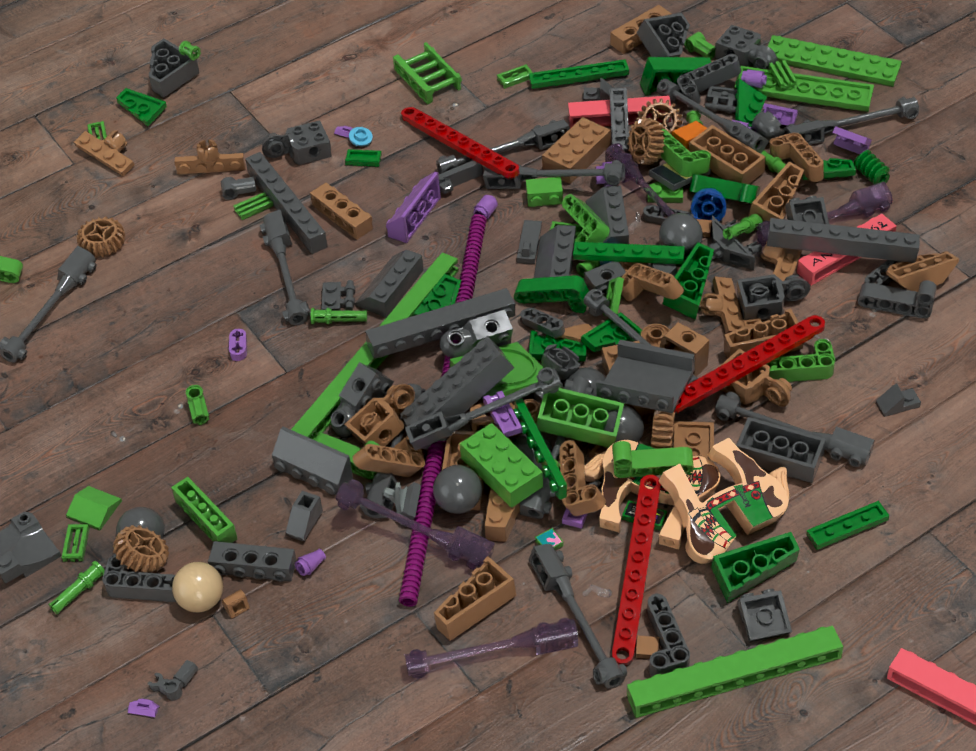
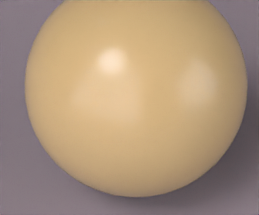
(197, 587)

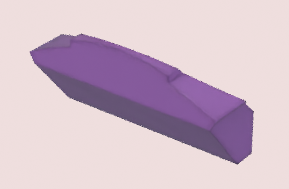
(343, 131)
(143, 707)

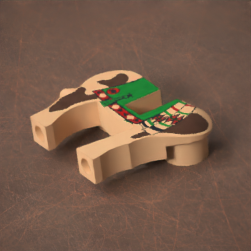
(703, 480)
(754, 501)

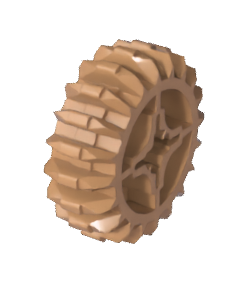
(670, 112)
(646, 141)
(101, 236)
(662, 429)
(140, 549)

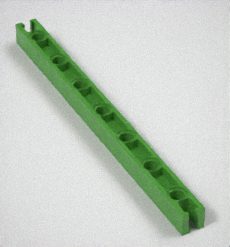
(319, 415)

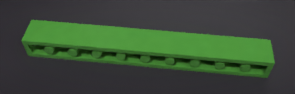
(734, 671)

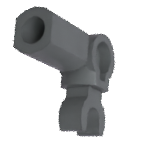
(172, 687)

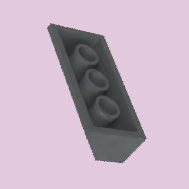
(610, 208)
(556, 252)
(391, 283)
(311, 461)

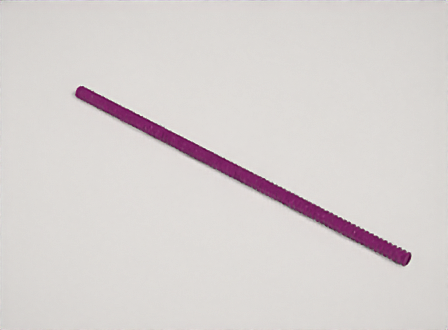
(435, 453)

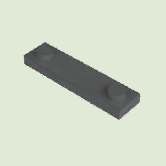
(619, 117)

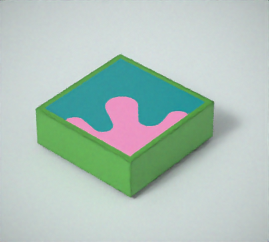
(549, 537)

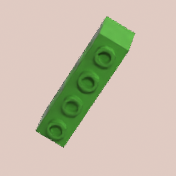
(203, 511)

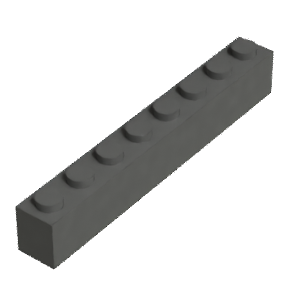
(284, 199)
(843, 240)
(433, 324)

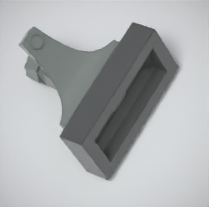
(404, 499)

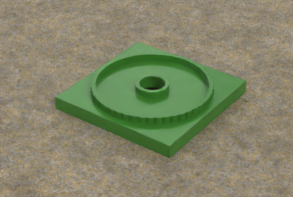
(523, 374)

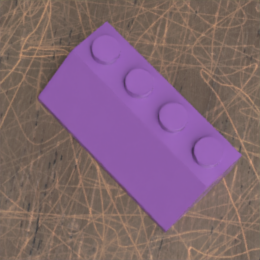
(414, 208)

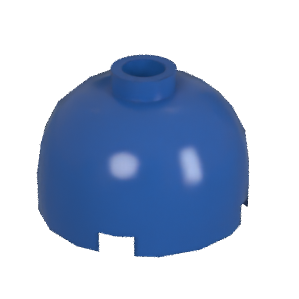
(708, 203)

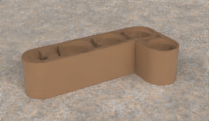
(802, 154)
(650, 279)
(400, 460)
(580, 497)

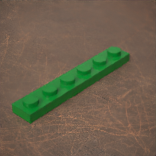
(578, 74)
(629, 253)
(541, 452)

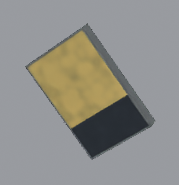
(670, 178)

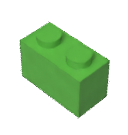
(544, 191)

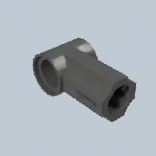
(232, 187)

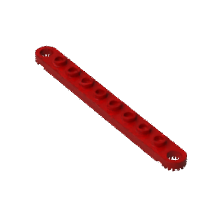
(460, 142)
(750, 361)
(636, 570)

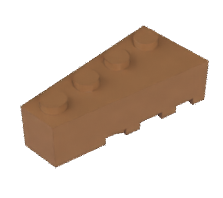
(777, 194)
(748, 338)
(499, 518)
(475, 599)

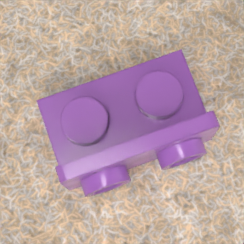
(851, 141)

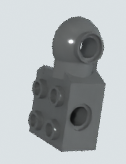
(746, 46)
(302, 142)
(766, 294)
(493, 325)
(358, 391)

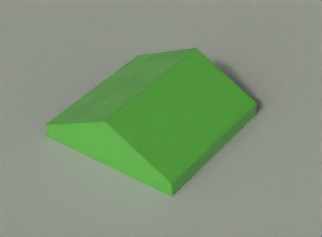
(93, 507)

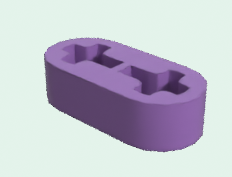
(234, 345)

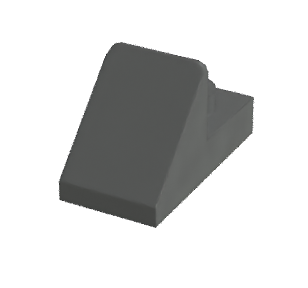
(596, 94)
(897, 401)

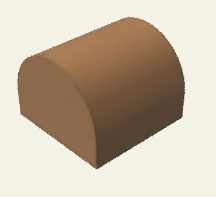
(235, 603)

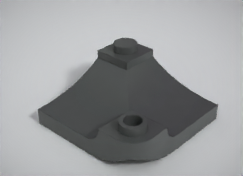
(24, 547)

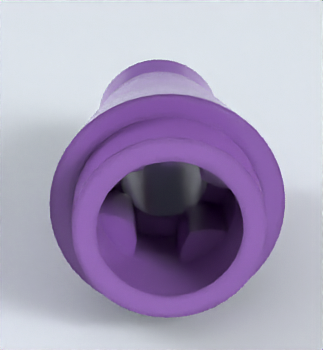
(308, 563)

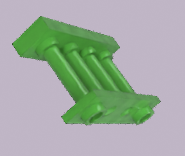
(418, 83)

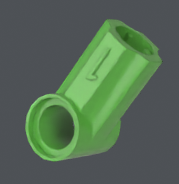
(699, 44)
(197, 404)

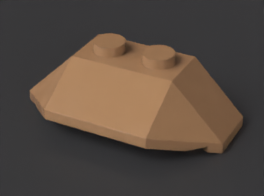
(927, 267)

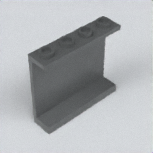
(647, 376)

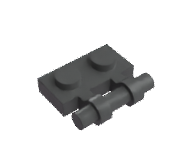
(724, 96)
(332, 296)

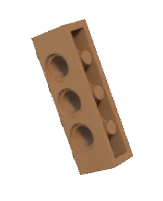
(625, 36)
(341, 210)

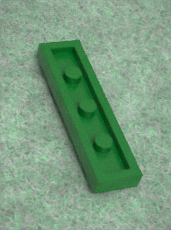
(847, 525)

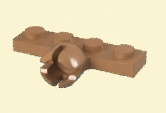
(107, 150)
(209, 160)
(783, 258)
(723, 304)

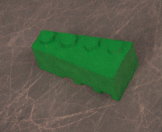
(668, 68)
(692, 278)
(752, 564)

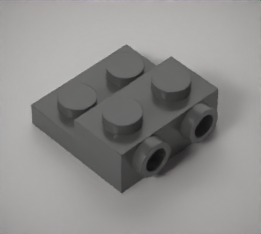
(807, 210)
(764, 615)

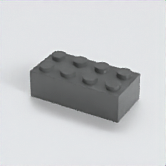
(780, 446)

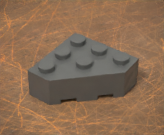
(664, 35)
(169, 68)

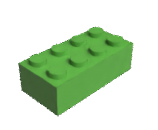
(578, 416)
(501, 465)

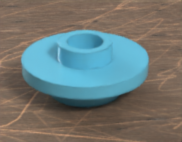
(360, 136)

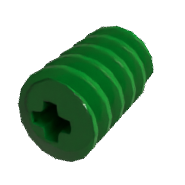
(872, 167)

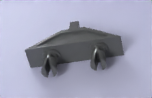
(732, 250)

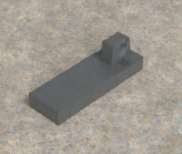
(459, 175)
(529, 242)

